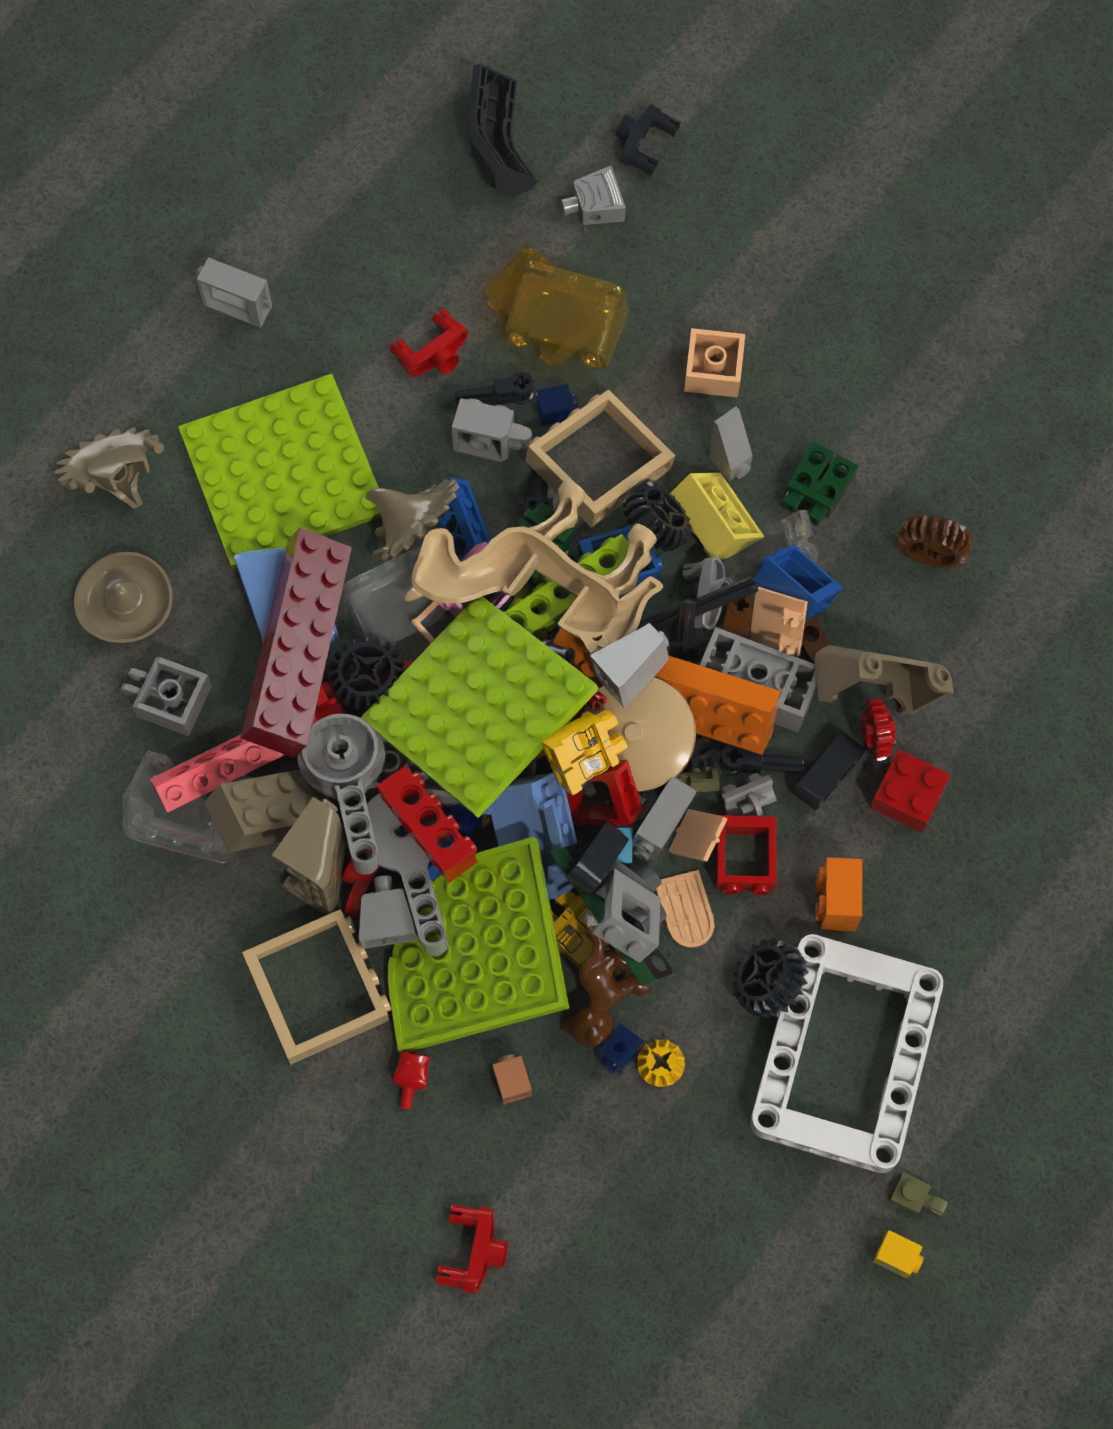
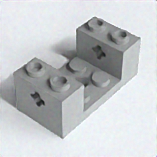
(784, 672)

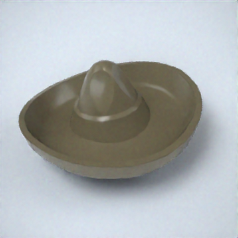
(123, 598)

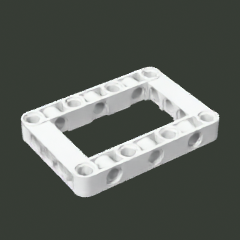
(830, 1138)

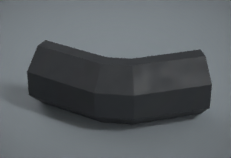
(491, 131)

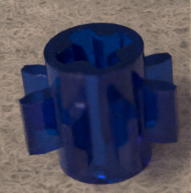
(466, 820)

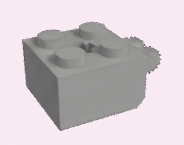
(487, 431)
(163, 681)

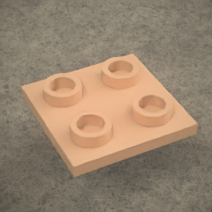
(778, 621)

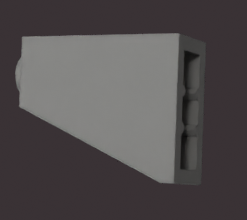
(631, 663)

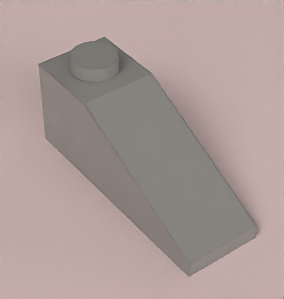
(730, 446)

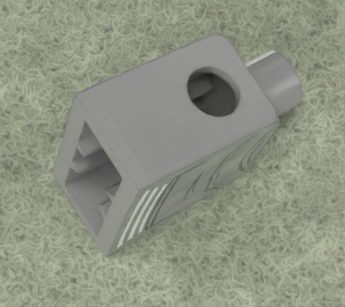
(596, 198)

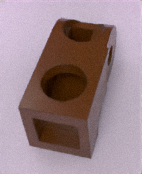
(813, 639)

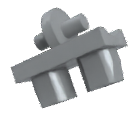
(749, 797)

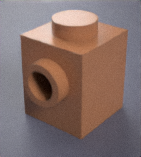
(512, 1079)

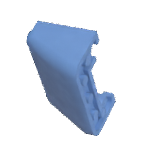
(260, 576)
(541, 810)

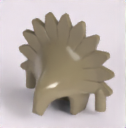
(110, 464)
(408, 515)

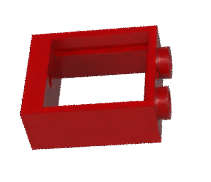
(623, 794)
(747, 826)

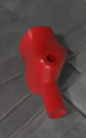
(411, 1076)

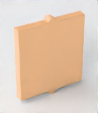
(697, 835)

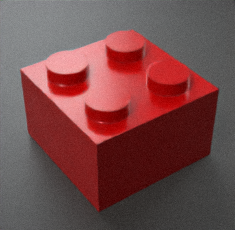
(910, 791)

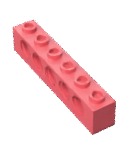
(210, 770)

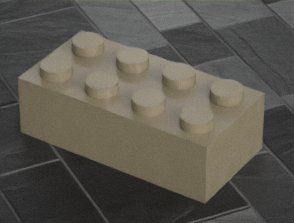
(259, 808)

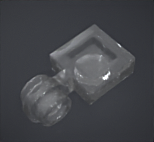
(798, 531)

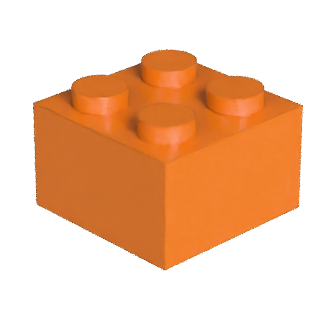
(840, 894)

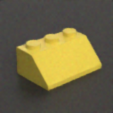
(716, 514)

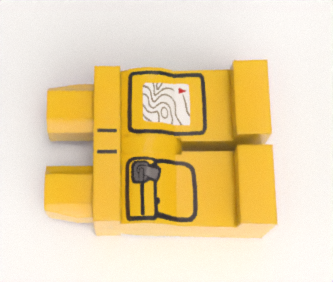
(583, 749)
(572, 928)

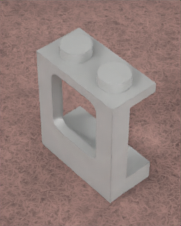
(628, 896)

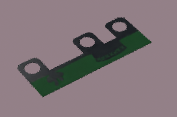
(645, 970)

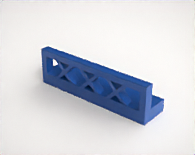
(468, 517)

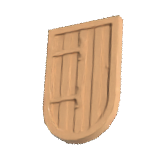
(686, 909)

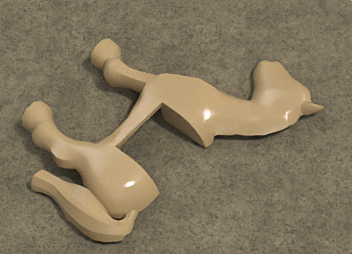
(520, 551)

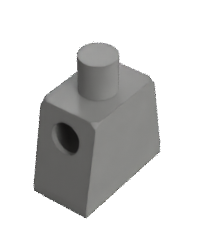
(386, 916)

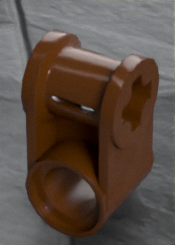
(739, 621)

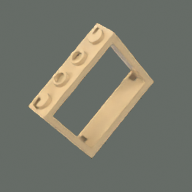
(595, 511)
(319, 1043)

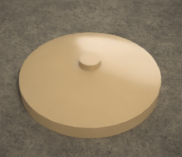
(656, 731)

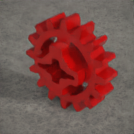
(878, 729)

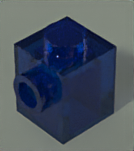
(555, 404)
(619, 1050)

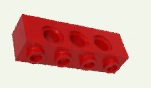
(448, 861)

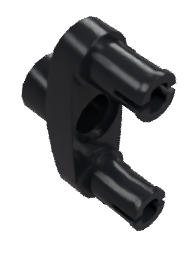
(634, 130)

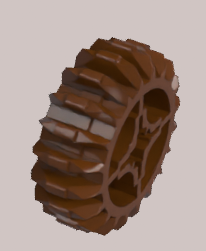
(934, 541)

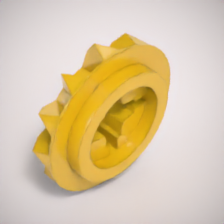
(660, 1077)

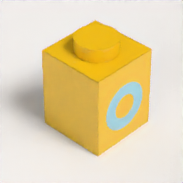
(899, 1255)

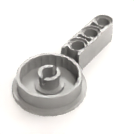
(347, 777)
(408, 859)

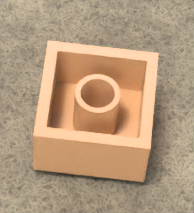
(714, 362)

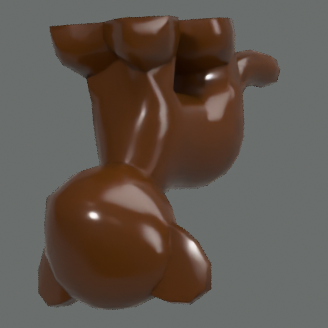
(595, 1023)

